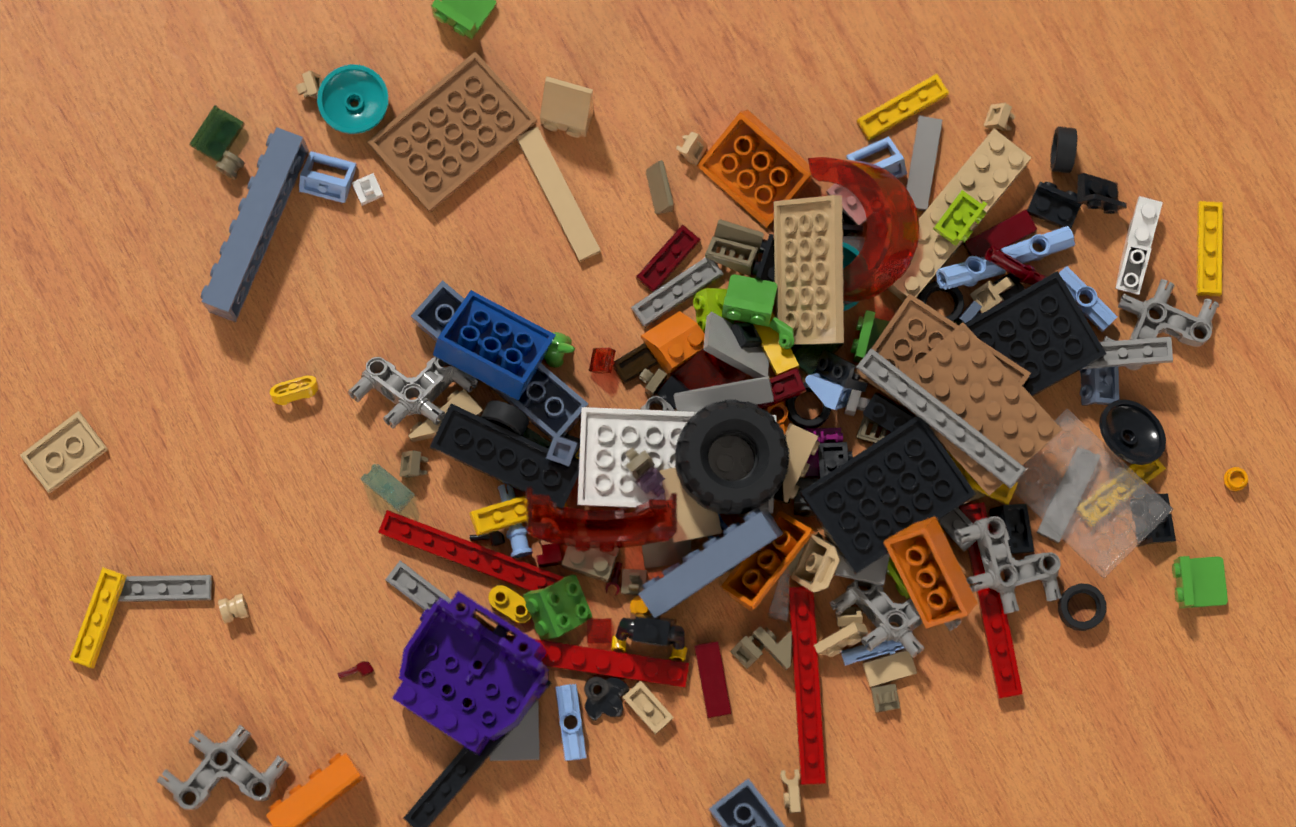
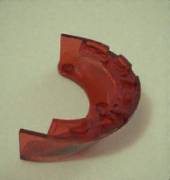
(891, 224)
(600, 529)

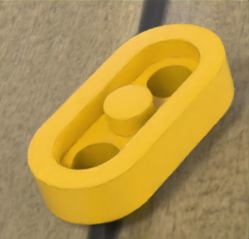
(294, 390)
(510, 604)

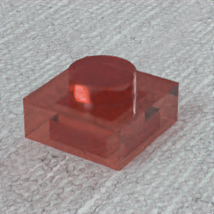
(602, 360)
(599, 631)

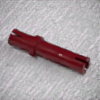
(1024, 272)

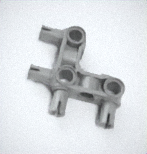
(1170, 321)
(400, 389)
(998, 558)
(882, 612)
(210, 773)

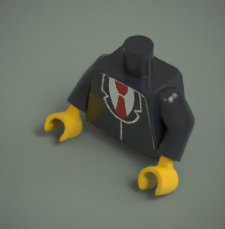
(652, 631)

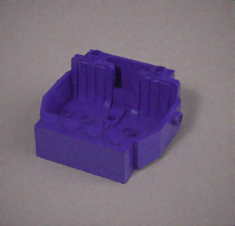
(445, 655)

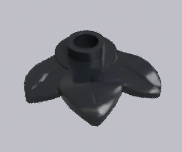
(607, 700)

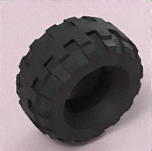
(758, 431)

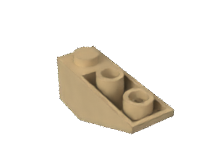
(428, 429)
(800, 445)

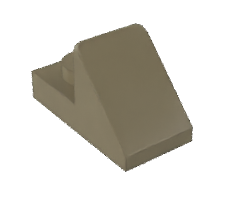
(780, 652)

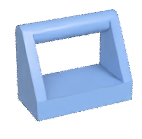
(893, 164)
(326, 185)
(829, 392)

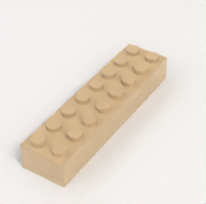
(984, 178)

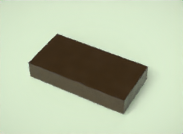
(634, 363)

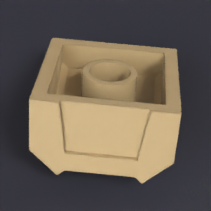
(816, 564)

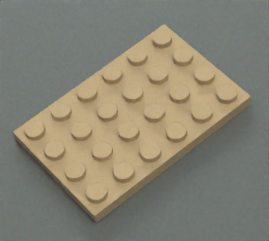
(810, 268)

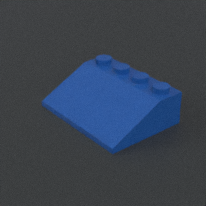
(493, 344)

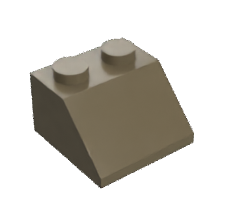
(591, 562)

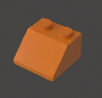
(674, 341)

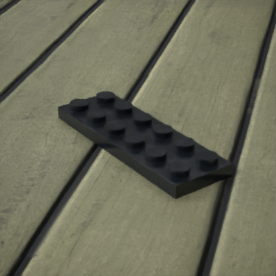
(503, 455)

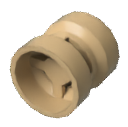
(233, 608)

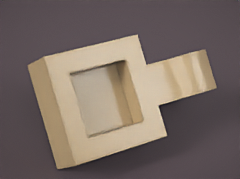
(989, 295)
(792, 798)

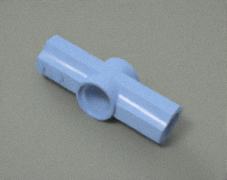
(1051, 243)
(967, 273)
(1096, 310)
(569, 706)

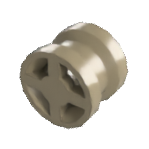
(230, 165)

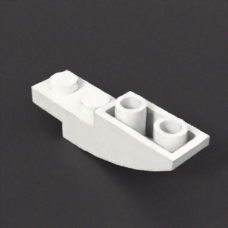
(1138, 245)

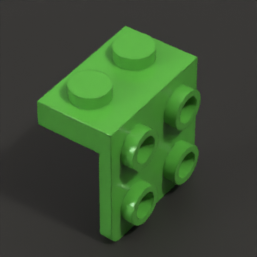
(463, 15)
(749, 300)
(870, 331)
(1199, 582)
(558, 607)

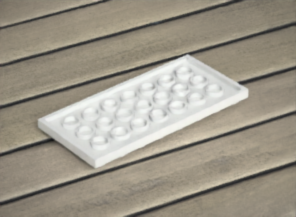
(612, 432)

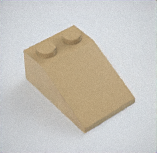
(566, 107)

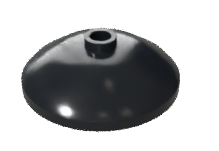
(1132, 432)

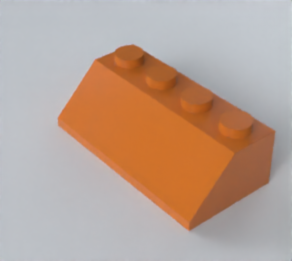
(760, 571)
(931, 573)
(317, 794)

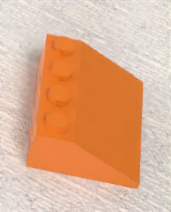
(755, 167)

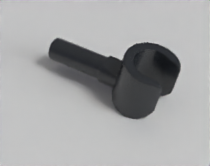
(496, 538)

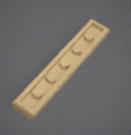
(558, 194)

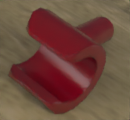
(614, 581)
(363, 668)

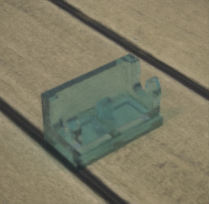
(387, 487)

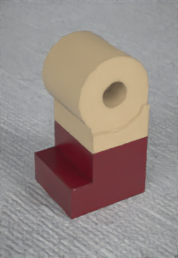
(551, 555)

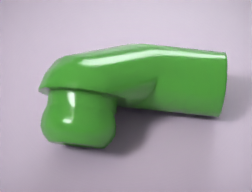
(786, 333)

